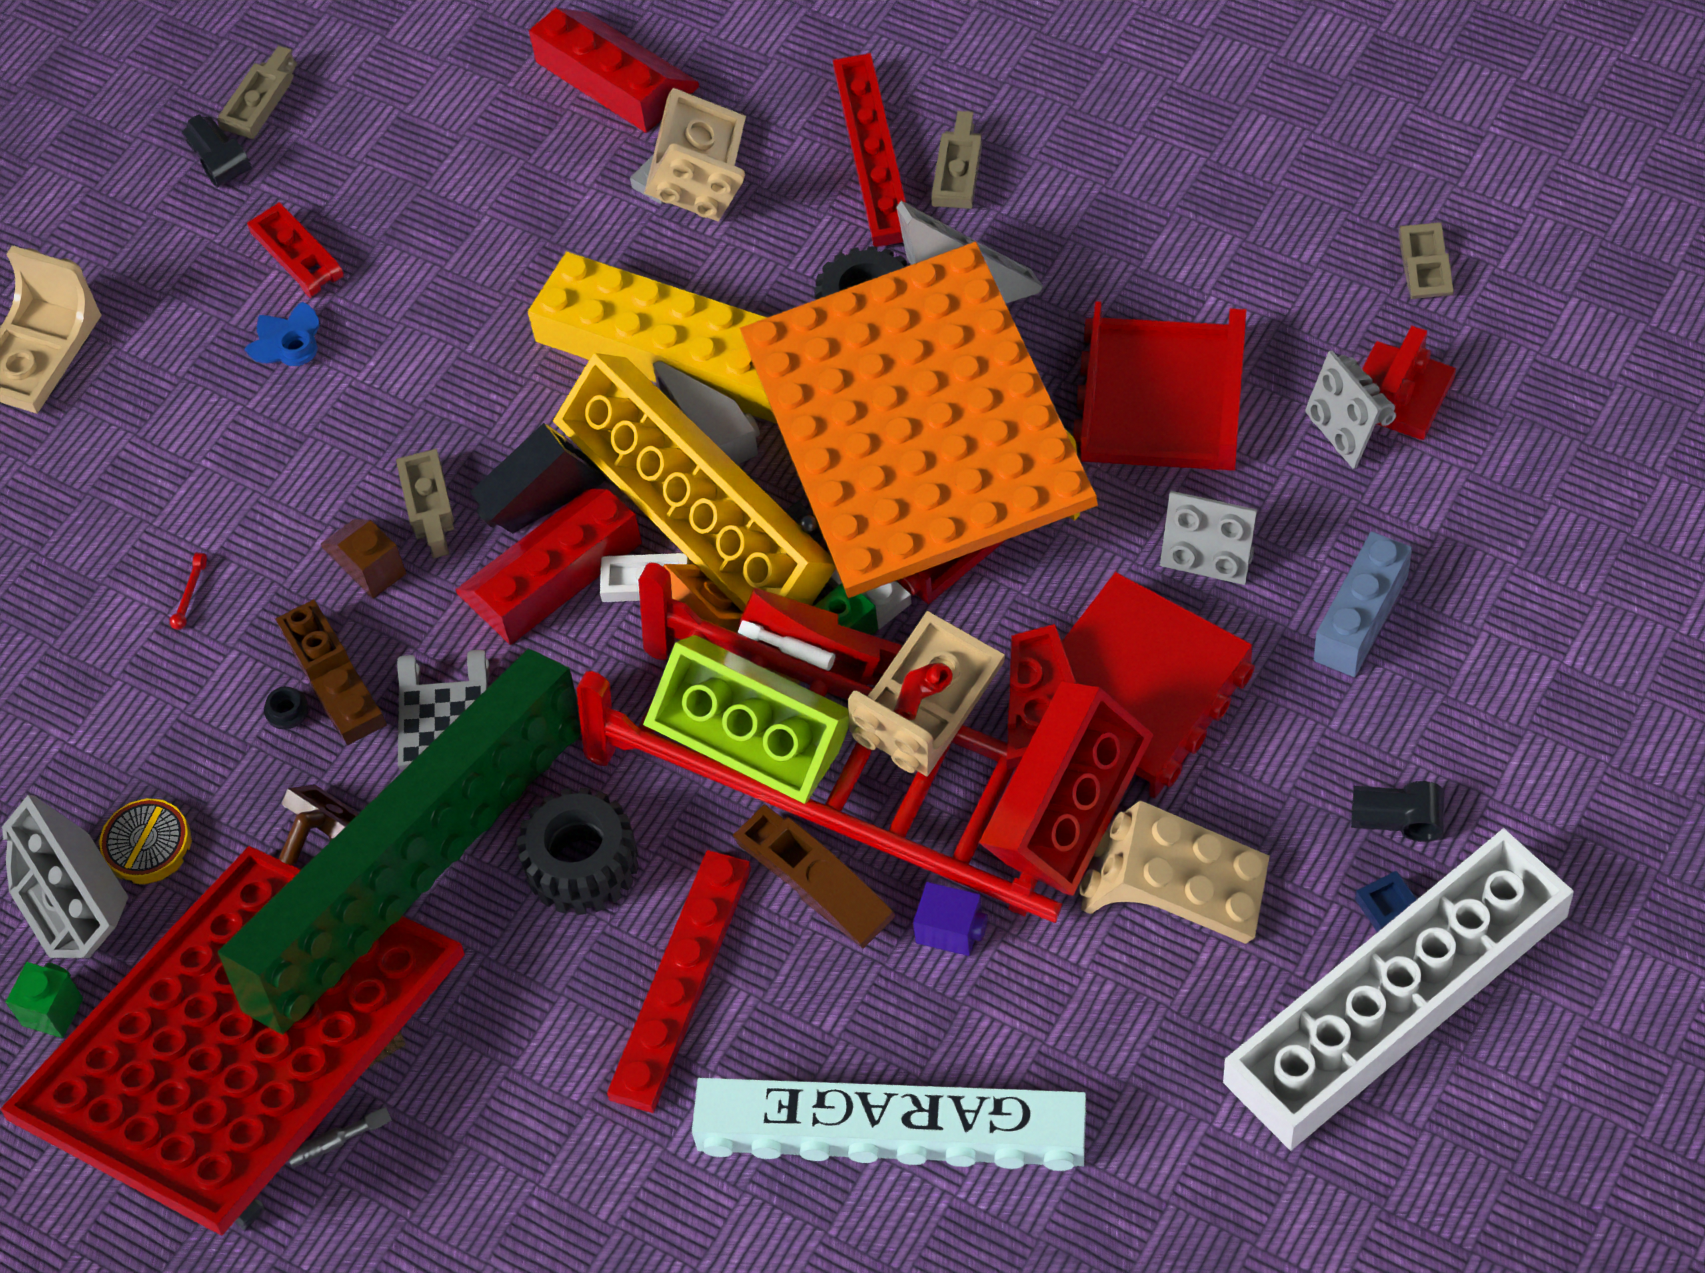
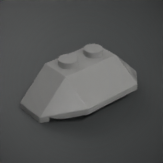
(928, 237)
(60, 881)

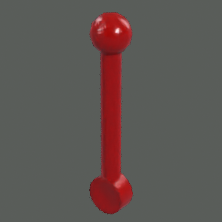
(178, 620)

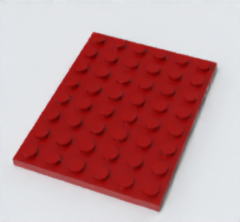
(193, 1092)

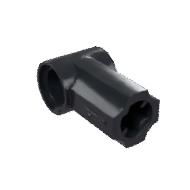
(218, 155)
(1412, 810)

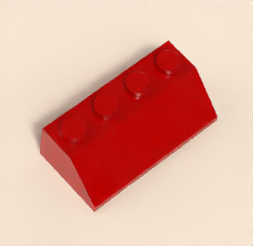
(607, 66)
(551, 563)
(1067, 786)

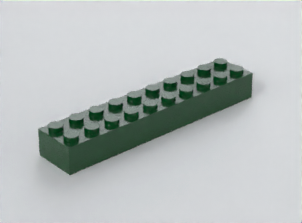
(402, 842)

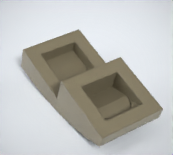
(1425, 260)

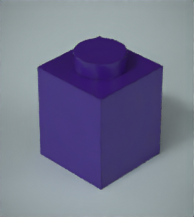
(949, 919)

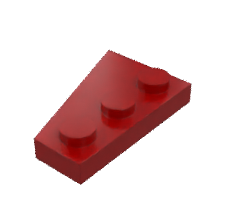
(1035, 674)

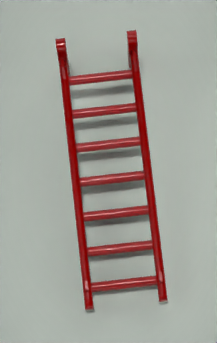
(667, 618)

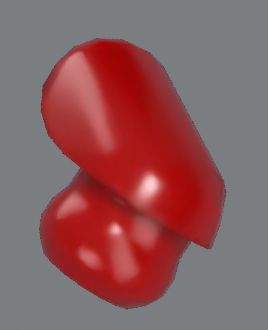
(920, 685)

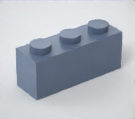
(1362, 604)

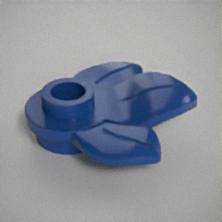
(286, 339)

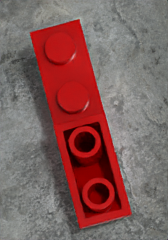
(856, 653)

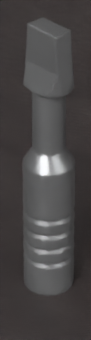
(337, 1137)

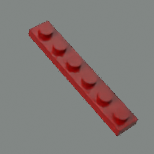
(871, 146)
(679, 982)

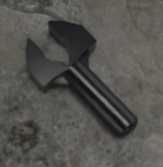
(804, 520)

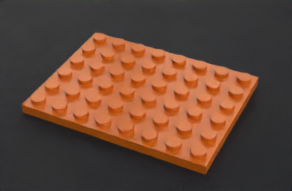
(916, 419)

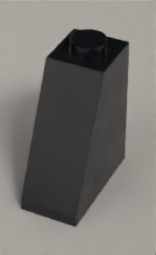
(535, 480)

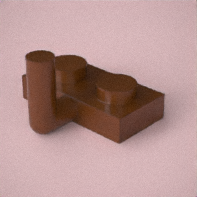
(313, 810)

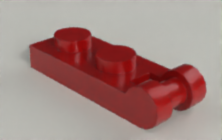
(295, 249)

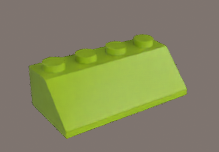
(747, 717)

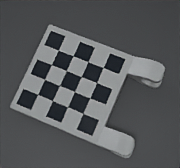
(431, 708)

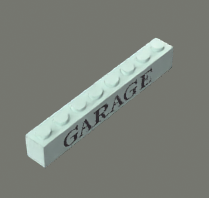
(890, 1123)

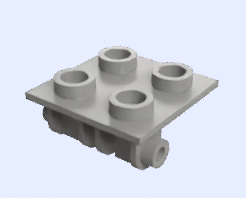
(1347, 406)
(1208, 537)

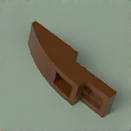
(330, 672)
(815, 875)

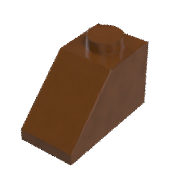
(366, 555)

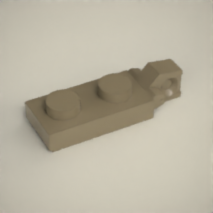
(258, 94)
(957, 164)
(427, 499)

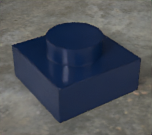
(1384, 899)

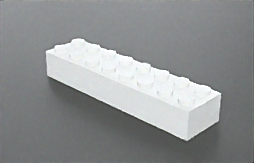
(1396, 988)

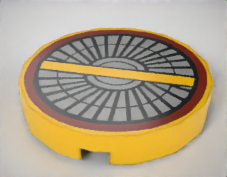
(145, 841)

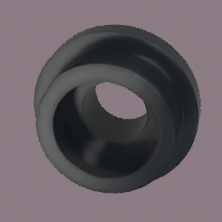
(285, 698)

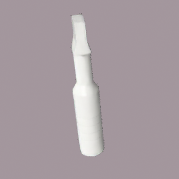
(789, 645)

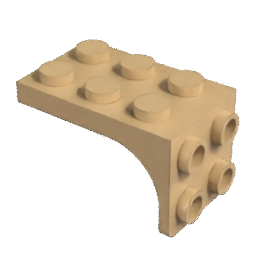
(696, 156)
(44, 326)
(922, 741)
(1178, 868)

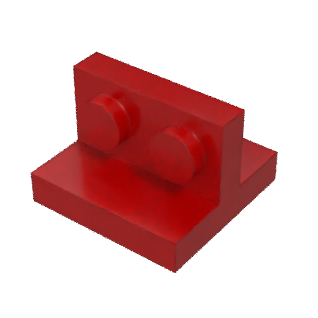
(1410, 382)

